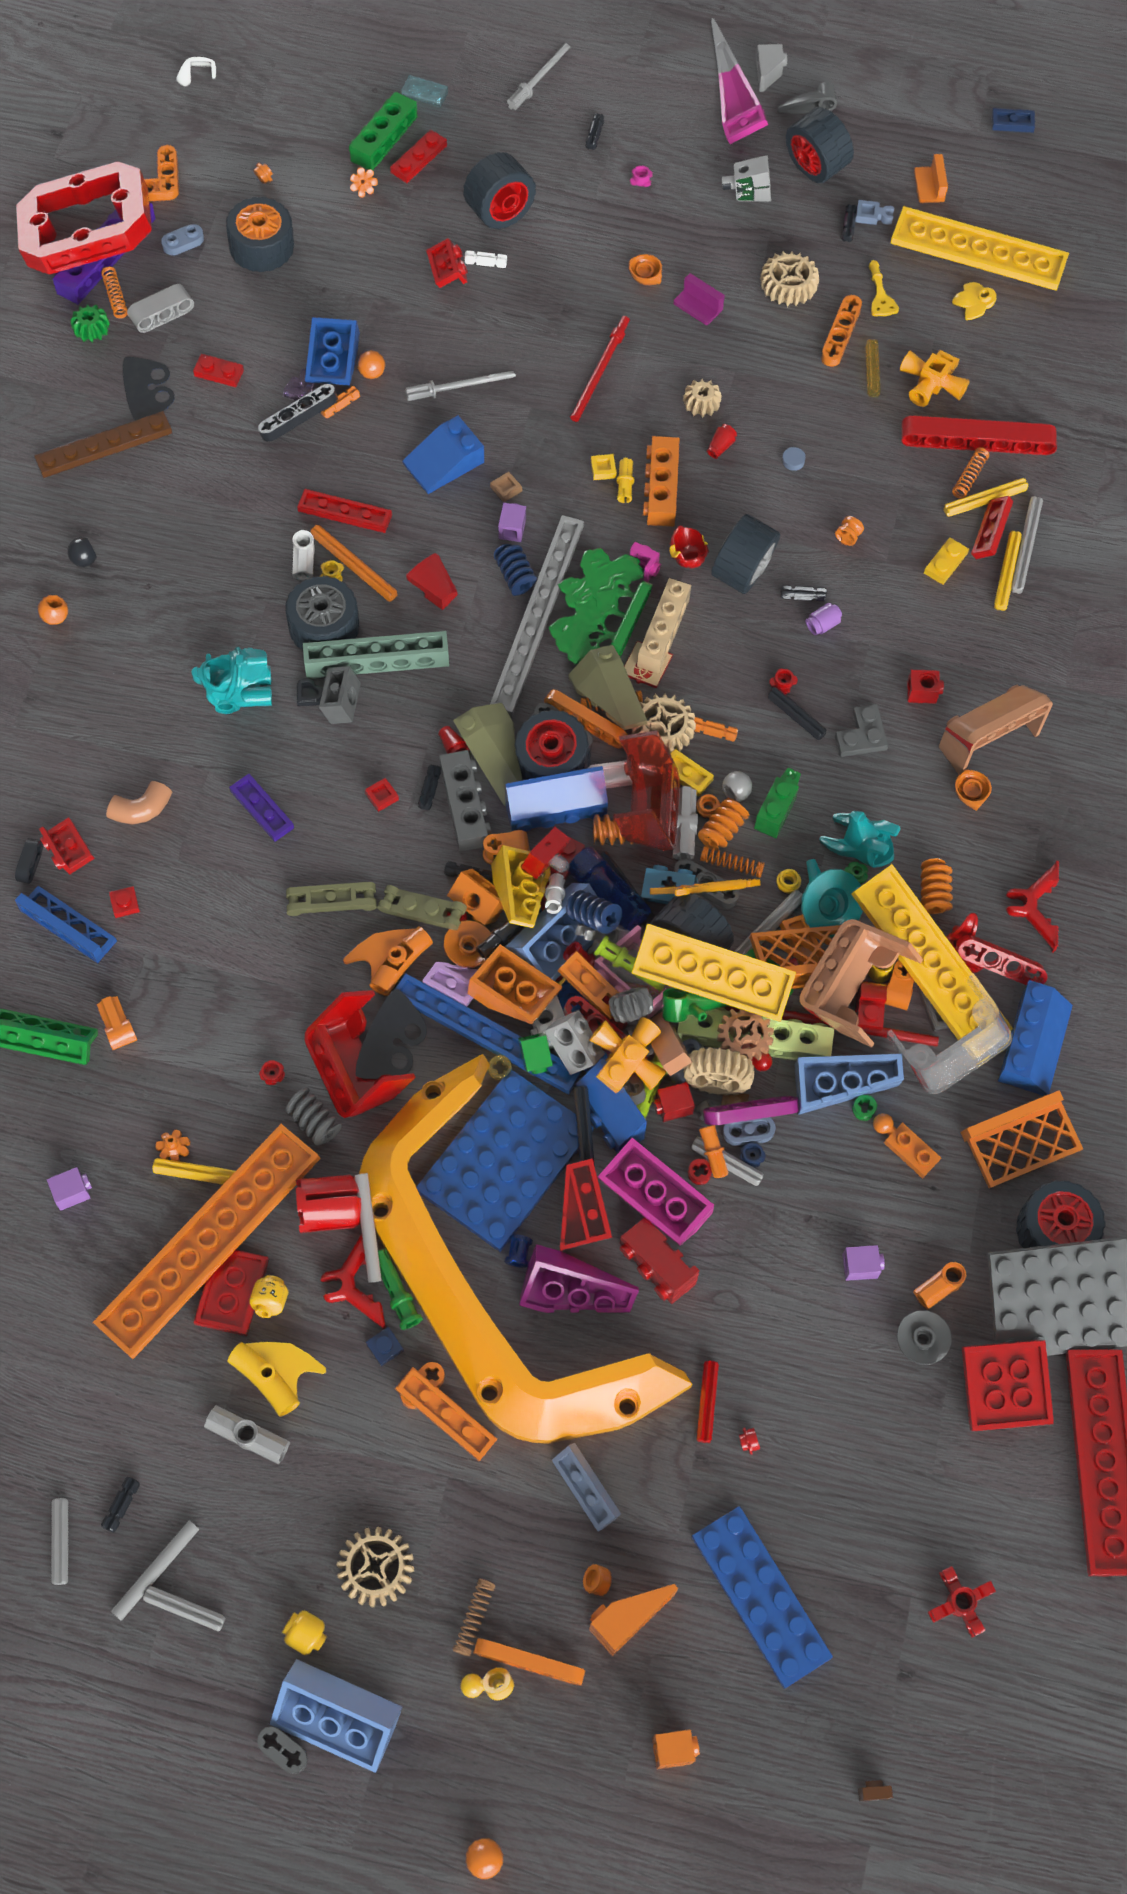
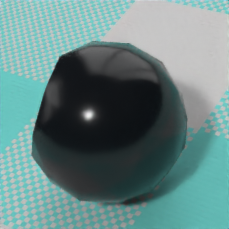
(81, 552)

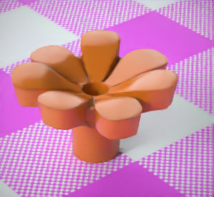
(363, 182)
(173, 1146)

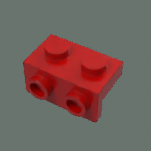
(67, 846)

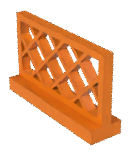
(803, 972)
(1016, 1117)

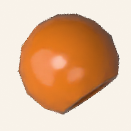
(371, 364)
(53, 609)
(484, 1858)

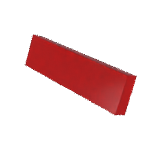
(344, 510)

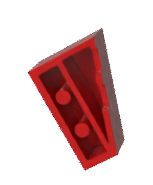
(583, 1207)
(658, 1261)

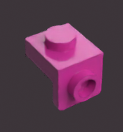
(648, 560)

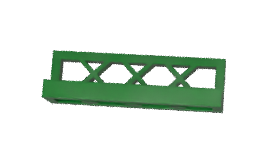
(43, 1039)

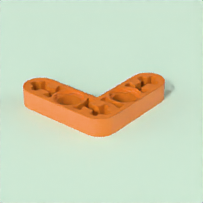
(159, 184)

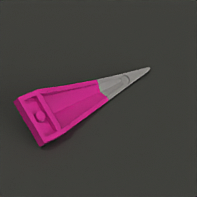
(739, 105)

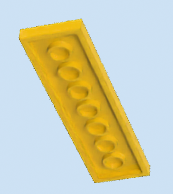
(979, 248)
(942, 972)

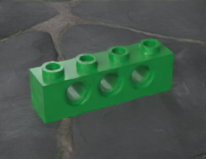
(383, 131)

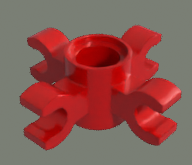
(954, 1587)

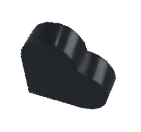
(308, 693)

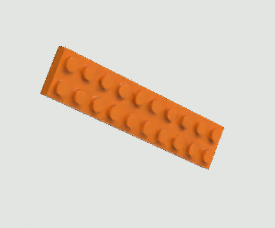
(206, 1241)

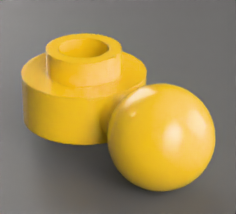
(473, 1684)

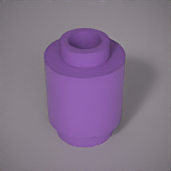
(824, 619)

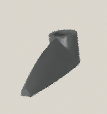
(804, 103)

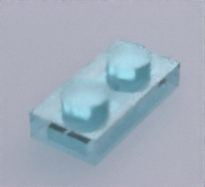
(425, 91)

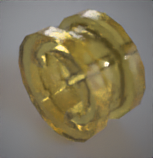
(505, 1062)

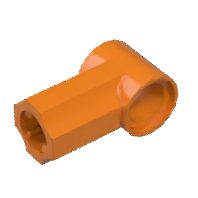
(117, 1025)
(939, 1286)

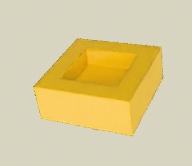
(603, 467)

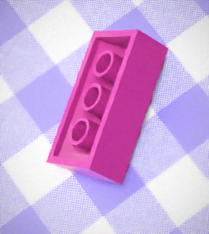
(657, 1192)

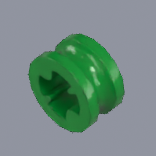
(872, 1105)

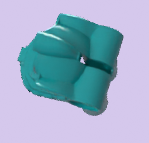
(235, 680)

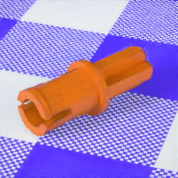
(714, 1151)

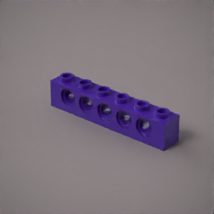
(79, 281)

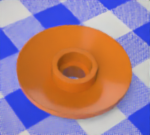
(470, 934)

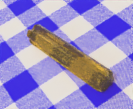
(873, 369)

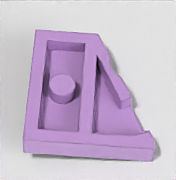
(451, 981)

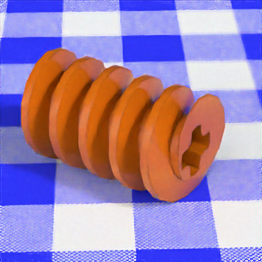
(723, 824)
(606, 829)
(936, 886)

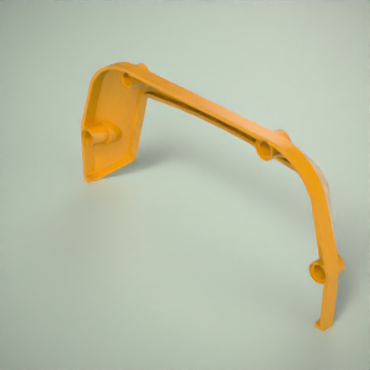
(485, 1360)

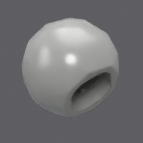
(737, 786)

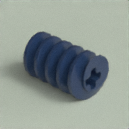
(515, 568)
(593, 911)

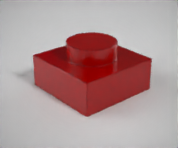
(381, 794)
(124, 902)

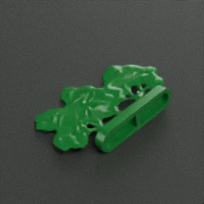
(595, 599)

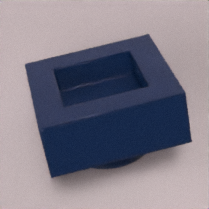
(384, 1346)

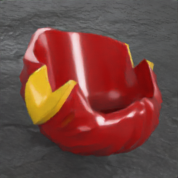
(688, 547)

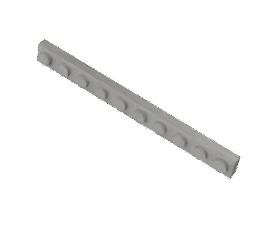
(537, 613)

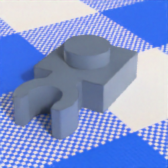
(870, 212)

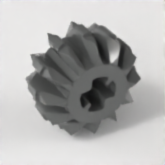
(631, 1004)

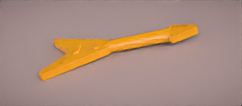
(706, 887)

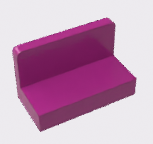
(699, 299)

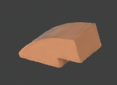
(669, 1047)

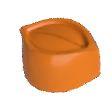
(646, 269)
(973, 788)

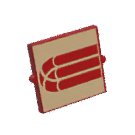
(641, 675)

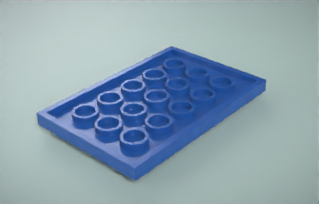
(503, 1160)

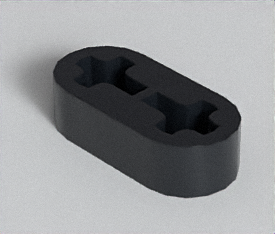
(28, 860)

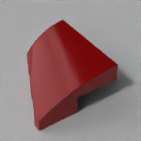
(433, 580)

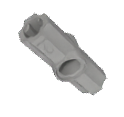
(686, 824)
(231, 1426)

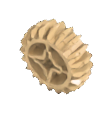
(795, 278)
(673, 716)
(719, 1071)
(364, 1574)

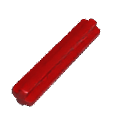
(707, 1401)

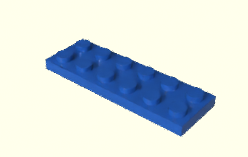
(762, 1597)

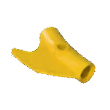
(283, 1361)

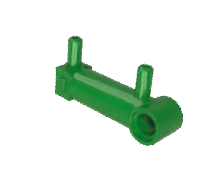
(679, 1004)

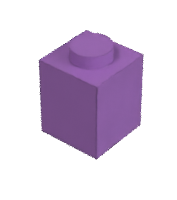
(512, 522)
(69, 1188)
(862, 1262)

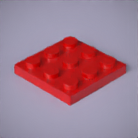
(1007, 1385)

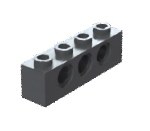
(453, 767)

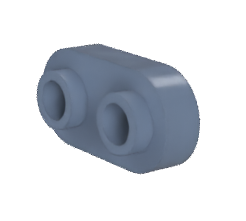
(182, 239)
(749, 1132)

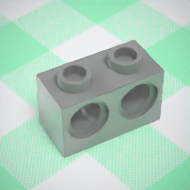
(571, 1041)

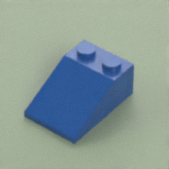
(332, 351)
(445, 455)

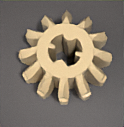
(702, 398)

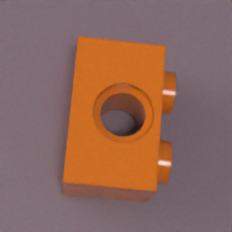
(464, 891)
(675, 1749)

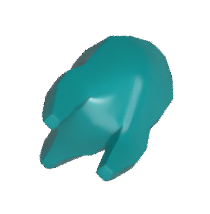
(864, 839)

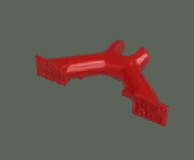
(1030, 910)
(349, 1291)

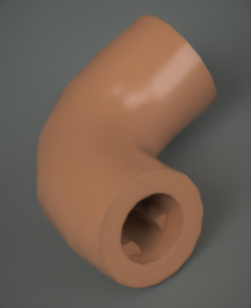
(140, 809)

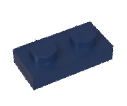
(1013, 120)

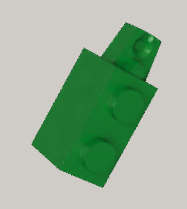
(778, 803)

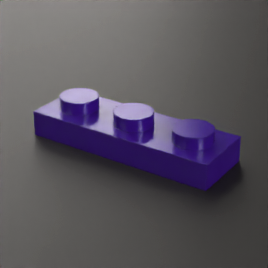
(261, 807)

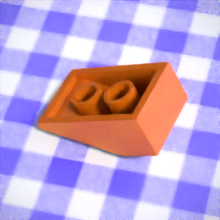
(512, 986)
(625, 1617)

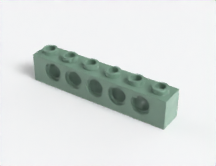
(377, 653)

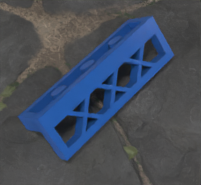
(64, 928)

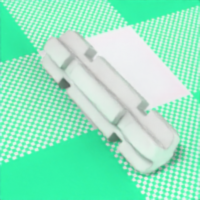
(485, 259)

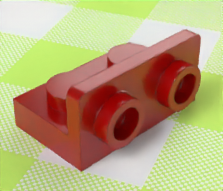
(447, 263)

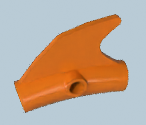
(390, 955)

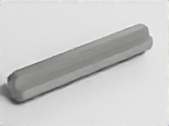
(733, 1164)
(59, 1542)
(184, 1608)

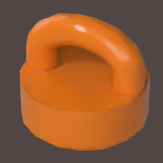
(597, 1580)

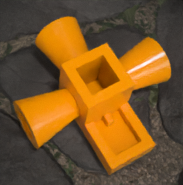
(933, 376)
(628, 1055)

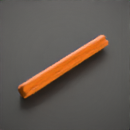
(354, 563)

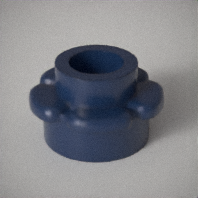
(753, 1148)

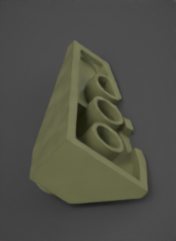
(491, 740)

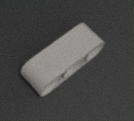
(160, 308)

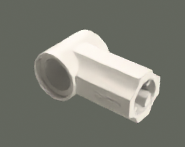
(303, 556)

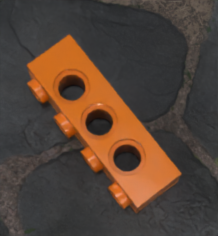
(662, 481)

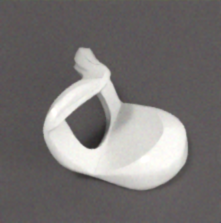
(184, 74)

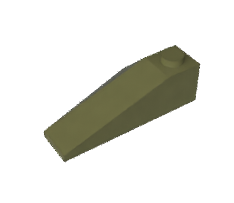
(607, 685)

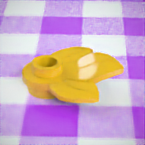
(973, 300)

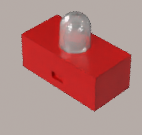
(547, 854)

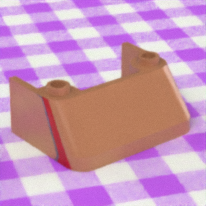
(991, 721)
(844, 969)

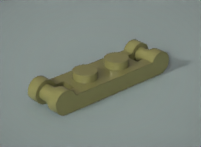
(331, 898)
(422, 908)

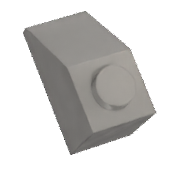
(769, 64)

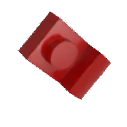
(871, 1005)

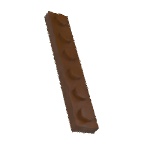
(103, 444)

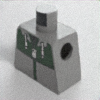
(750, 180)

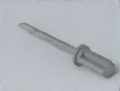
(525, 90)
(430, 389)

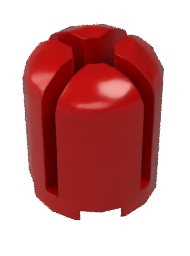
(328, 1203)

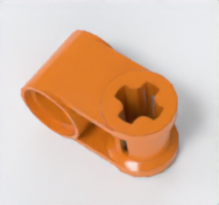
(514, 839)
(899, 988)

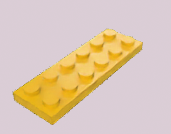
(713, 972)

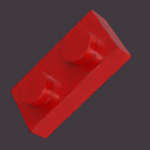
(218, 370)

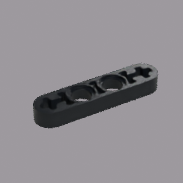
(319, 399)

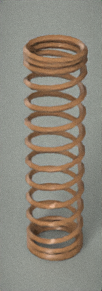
(460, 1648)

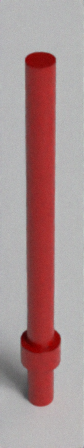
(615, 337)

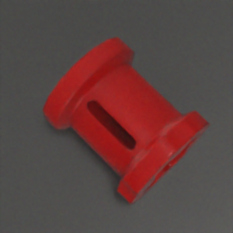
(576, 946)

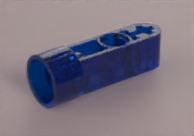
(592, 869)

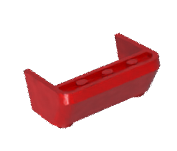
(335, 1050)

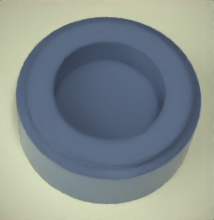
(793, 458)

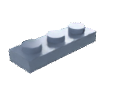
(586, 1487)

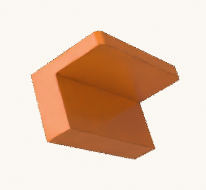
(931, 181)

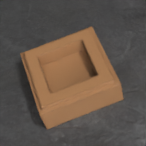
(506, 487)

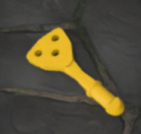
(878, 308)

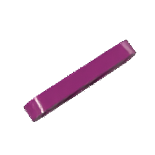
(750, 1110)

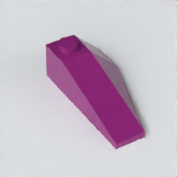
(567, 1283)

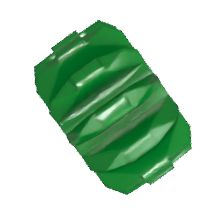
(90, 323)

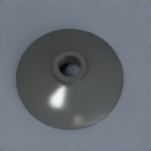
(930, 1326)

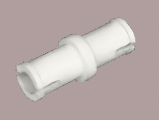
(555, 893)

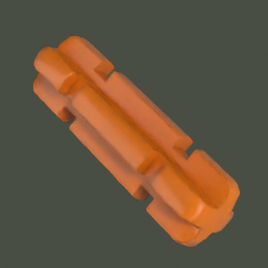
(343, 400)
(716, 729)

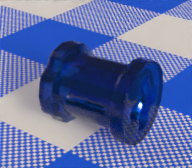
(518, 1251)

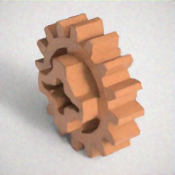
(738, 1027)

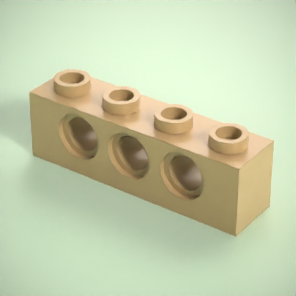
(664, 626)

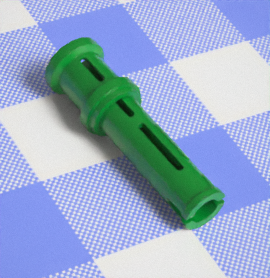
(400, 1299)

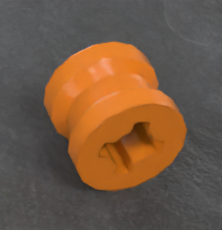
(849, 531)

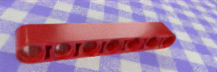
(974, 434)

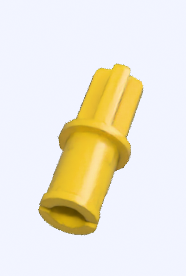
(625, 480)

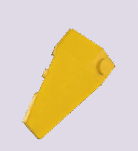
(516, 888)

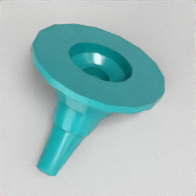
(829, 897)

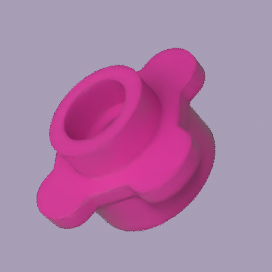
(641, 176)

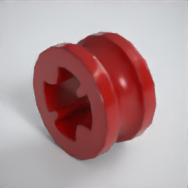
(702, 1179)

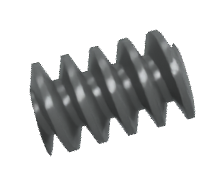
(311, 1119)

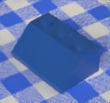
(613, 1111)

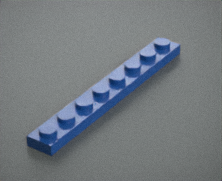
(480, 1030)

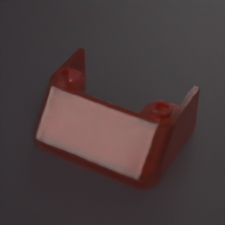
(654, 792)

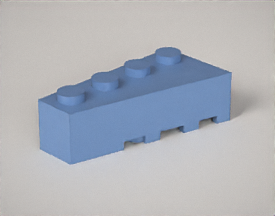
(844, 1078)

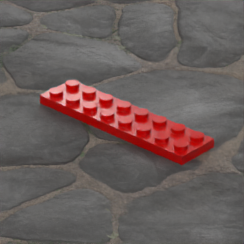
(1100, 1441)

